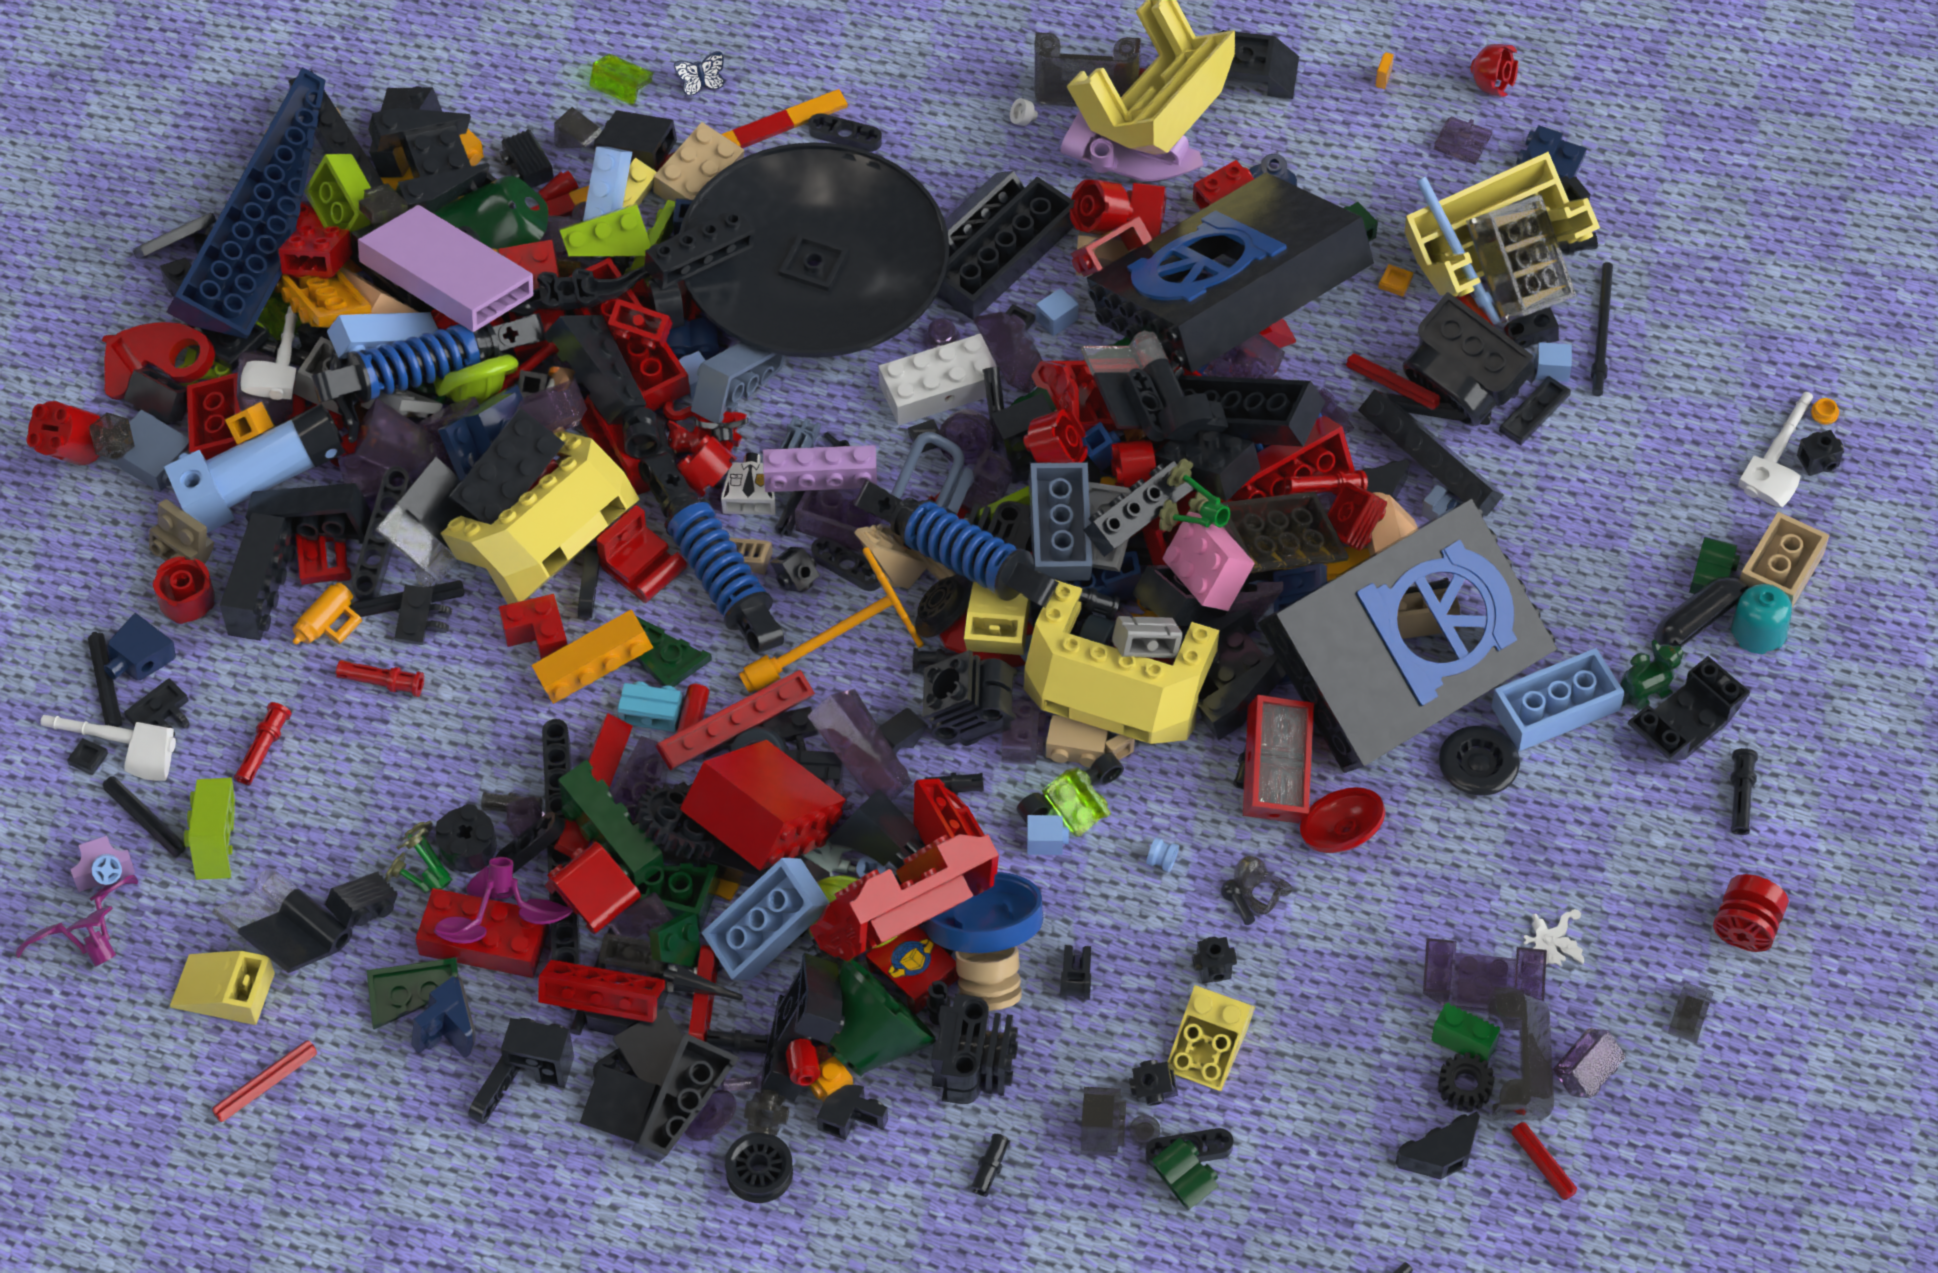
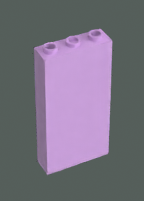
(445, 268)

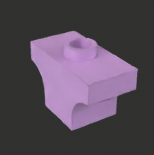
(89, 851)

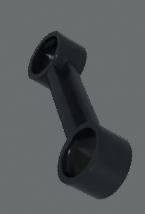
(1102, 771)

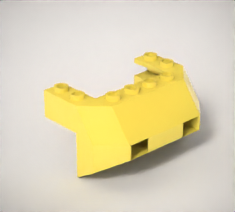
(1168, 93)
(1569, 220)
(548, 522)
(1114, 691)

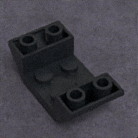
(1265, 60)
(1692, 712)

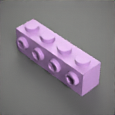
(819, 468)

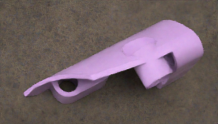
(1111, 156)

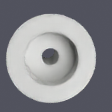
(1023, 112)

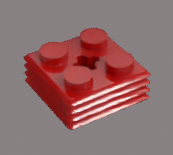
(1356, 515)

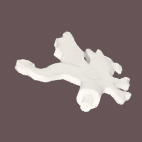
(1553, 938)

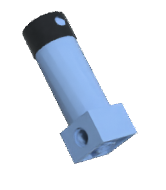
(214, 485)

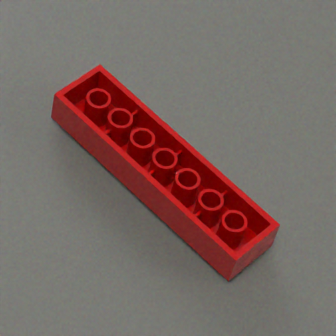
(1321, 455)

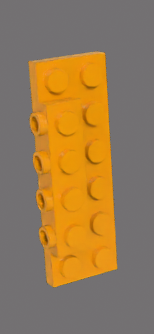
(321, 299)

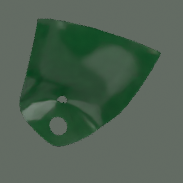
(492, 219)

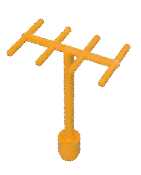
(766, 670)

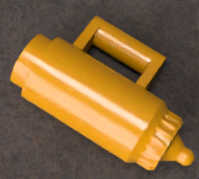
(324, 613)

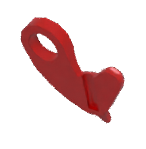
(153, 345)

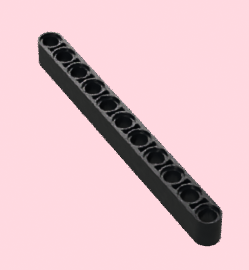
(553, 751)

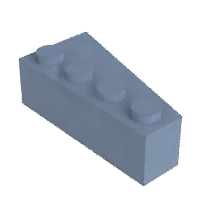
(731, 377)

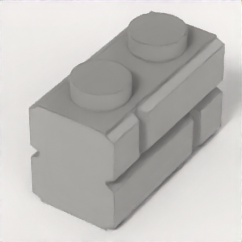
(1147, 637)

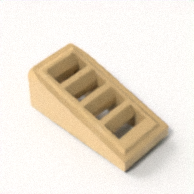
(753, 546)

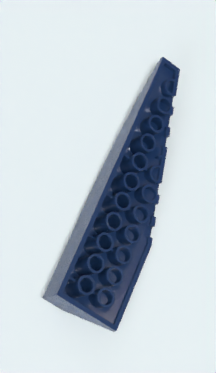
(241, 254)

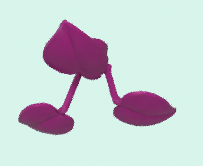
(497, 883)
(96, 943)

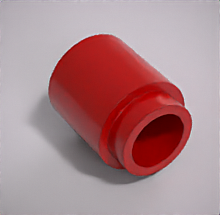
(802, 1062)

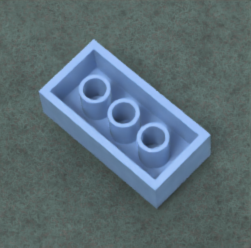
(1557, 699)
(766, 919)

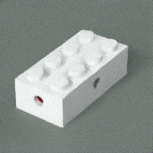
(936, 379)

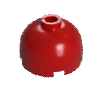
(1494, 64)

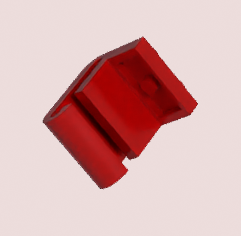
(637, 556)
(593, 886)

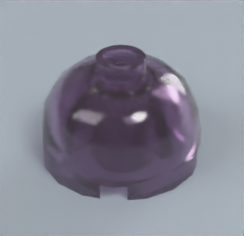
(970, 432)

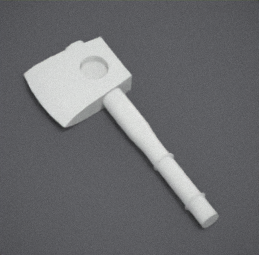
(270, 378)
(1766, 477)
(148, 747)

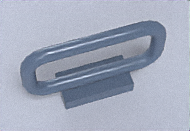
(957, 481)

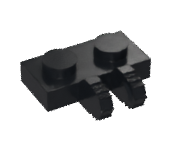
(414, 615)
(159, 705)
(793, 726)

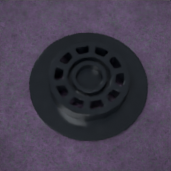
(943, 605)
(1477, 769)

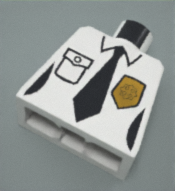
(745, 489)

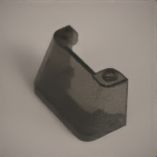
(1056, 70)
(1532, 1094)

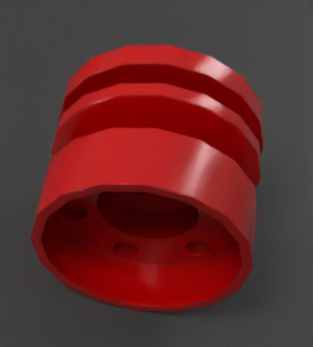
(1750, 912)

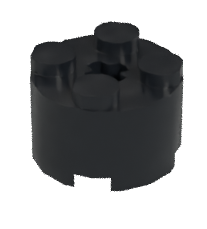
(466, 839)

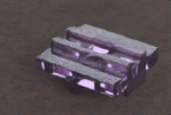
(1474, 139)

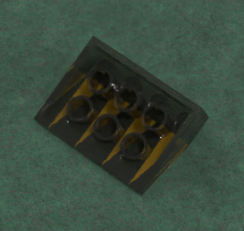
(1521, 258)
(1284, 531)

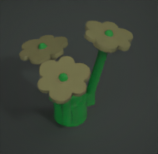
(1204, 502)
(436, 875)

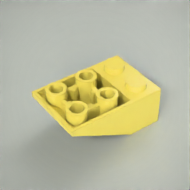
(996, 623)
(224, 985)
(1209, 1037)

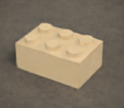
(695, 164)
(1786, 556)

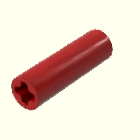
(694, 706)

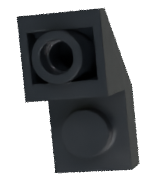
(903, 729)

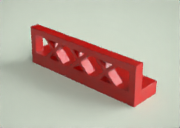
(600, 992)

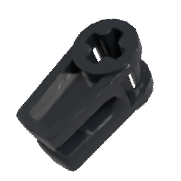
(1072, 981)

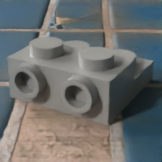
(407, 403)

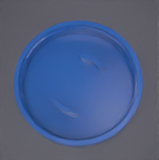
(993, 919)

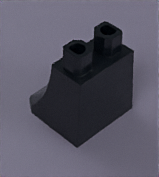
(878, 832)

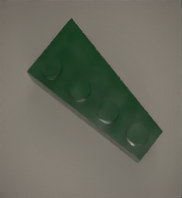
(608, 824)
(684, 889)

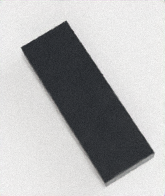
(1534, 410)

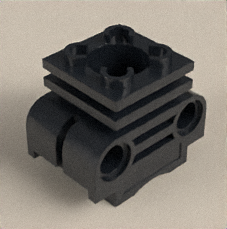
(1009, 522)
(968, 698)
(970, 1050)

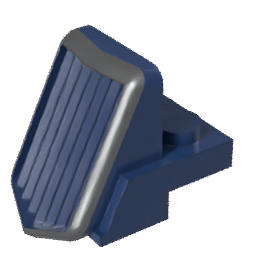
(446, 1016)

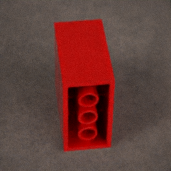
(763, 804)

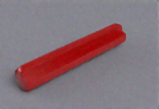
(1544, 1160)

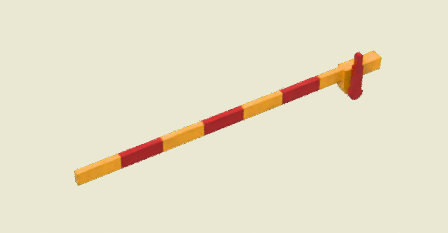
(741, 136)

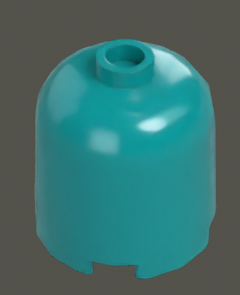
(1762, 618)

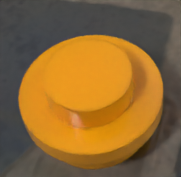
(1825, 411)

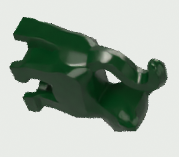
(1649, 675)

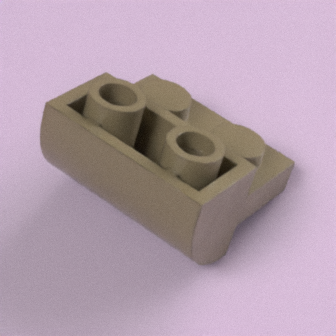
(179, 535)

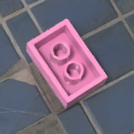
(1208, 563)

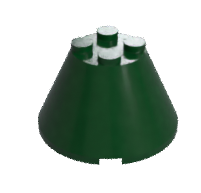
(875, 1024)

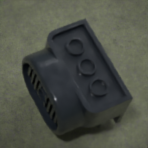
(1467, 360)

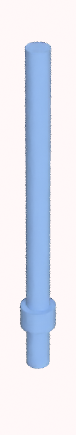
(1483, 299)

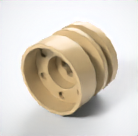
(990, 977)

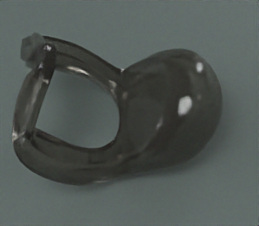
(1251, 872)

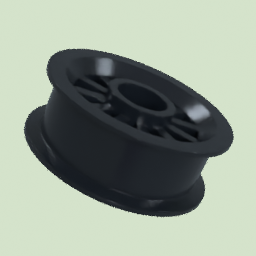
(777, 1163)

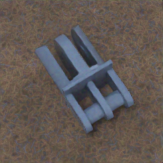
(800, 434)

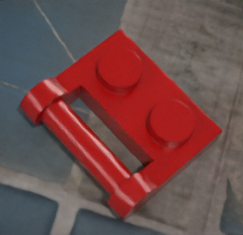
(314, 561)

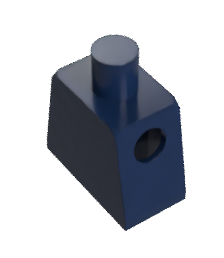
(138, 650)

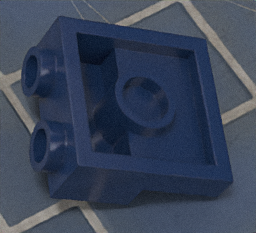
(1564, 155)

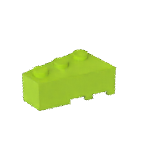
(608, 234)
(210, 827)

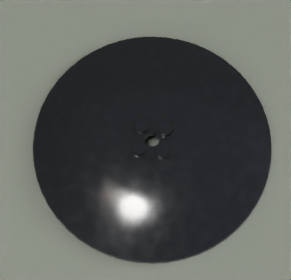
(829, 203)

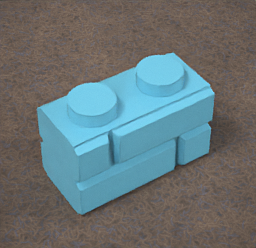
(650, 706)

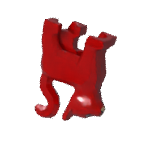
(682, 440)

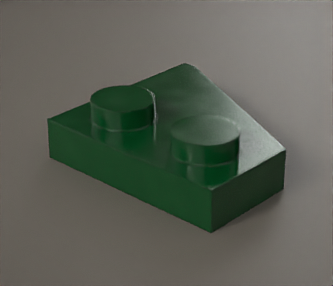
(677, 941)

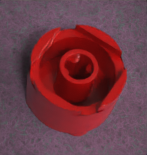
(1099, 206)
(1056, 438)
(1132, 462)
(706, 464)
(183, 589)

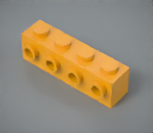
(592, 656)

